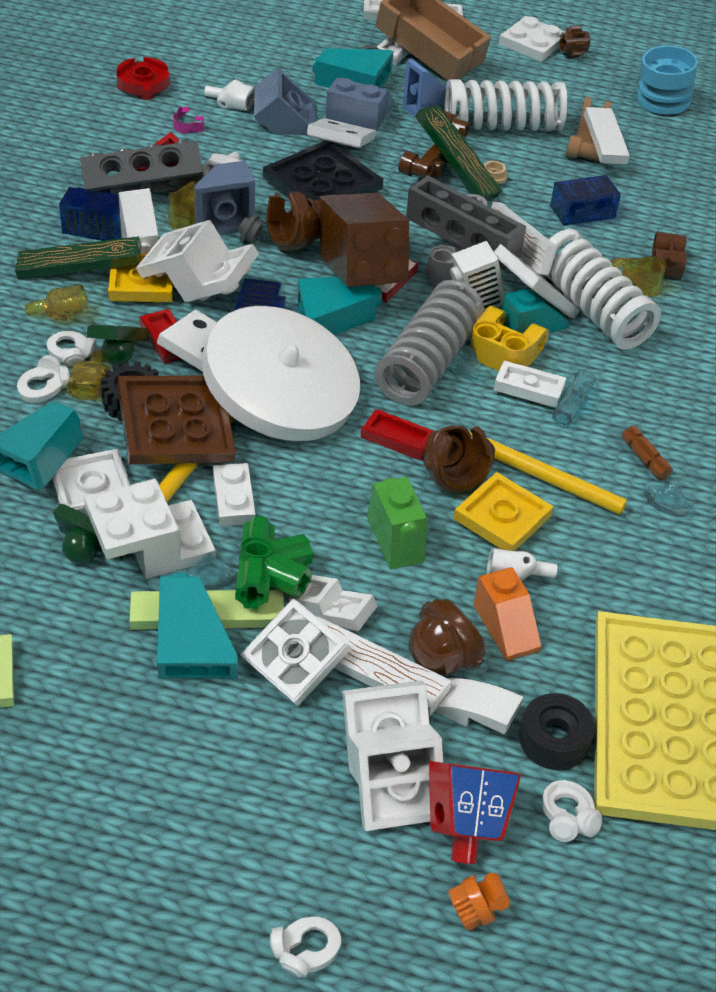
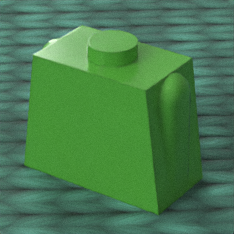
(398, 522)

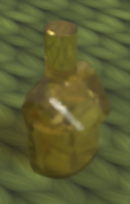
(60, 303)
(86, 378)

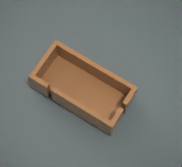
(434, 35)

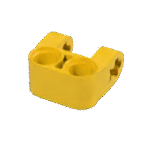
(498, 343)

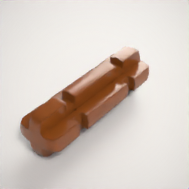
(647, 453)

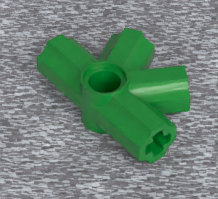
(271, 563)

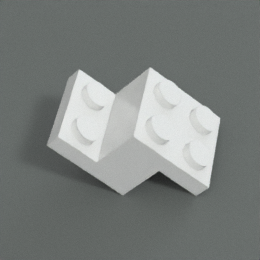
(198, 261)
(143, 524)
(391, 752)

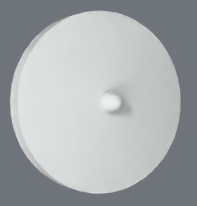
(280, 373)

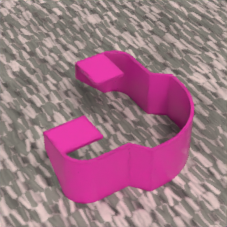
(187, 128)

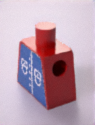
(470, 805)

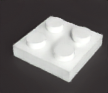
(532, 38)

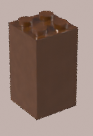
(364, 239)

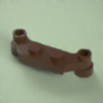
(432, 161)

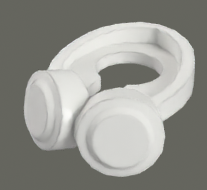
(83, 348)
(47, 367)
(565, 825)
(306, 962)

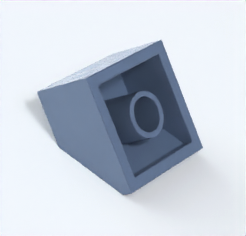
(358, 103)
(283, 105)
(225, 196)

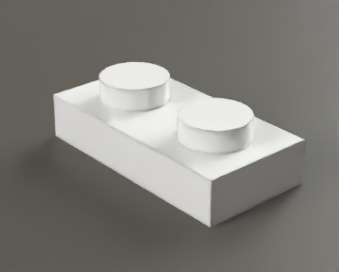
(530, 384)
(233, 494)

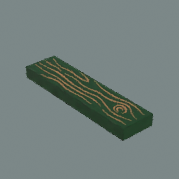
(458, 152)
(78, 257)

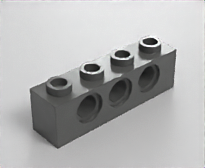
(154, 157)
(462, 218)

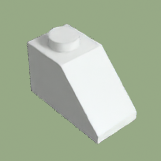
(138, 217)

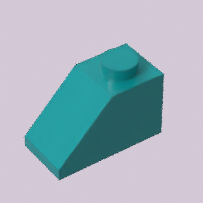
(529, 307)

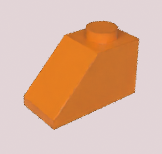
(507, 613)

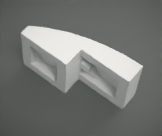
(343, 608)
(481, 703)

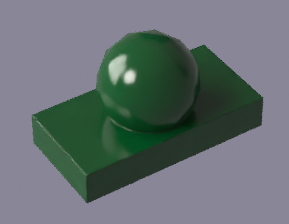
(118, 341)
(80, 541)

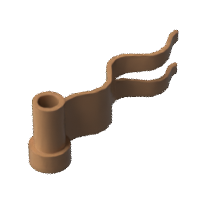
(582, 143)

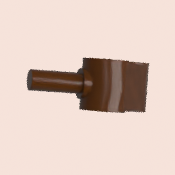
(671, 250)

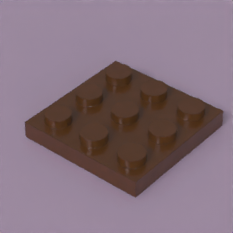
(173, 421)

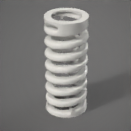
(459, 93)
(576, 263)

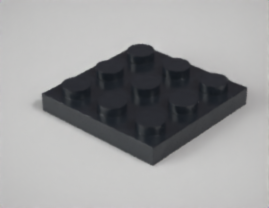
(322, 172)

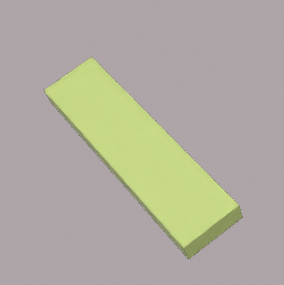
(145, 610)

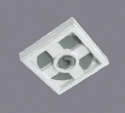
(295, 652)

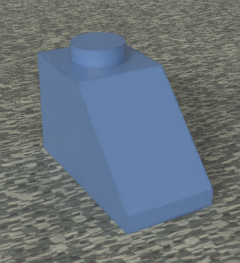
(421, 89)

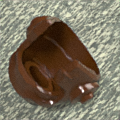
(295, 228)
(458, 458)
(445, 639)

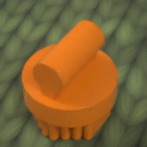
(478, 900)

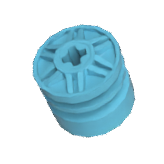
(667, 79)

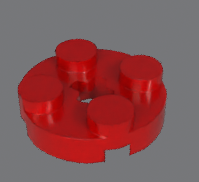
(143, 77)

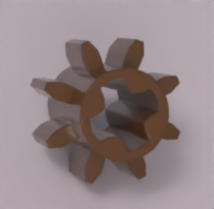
(574, 41)

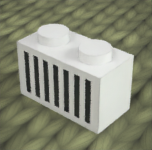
(481, 271)

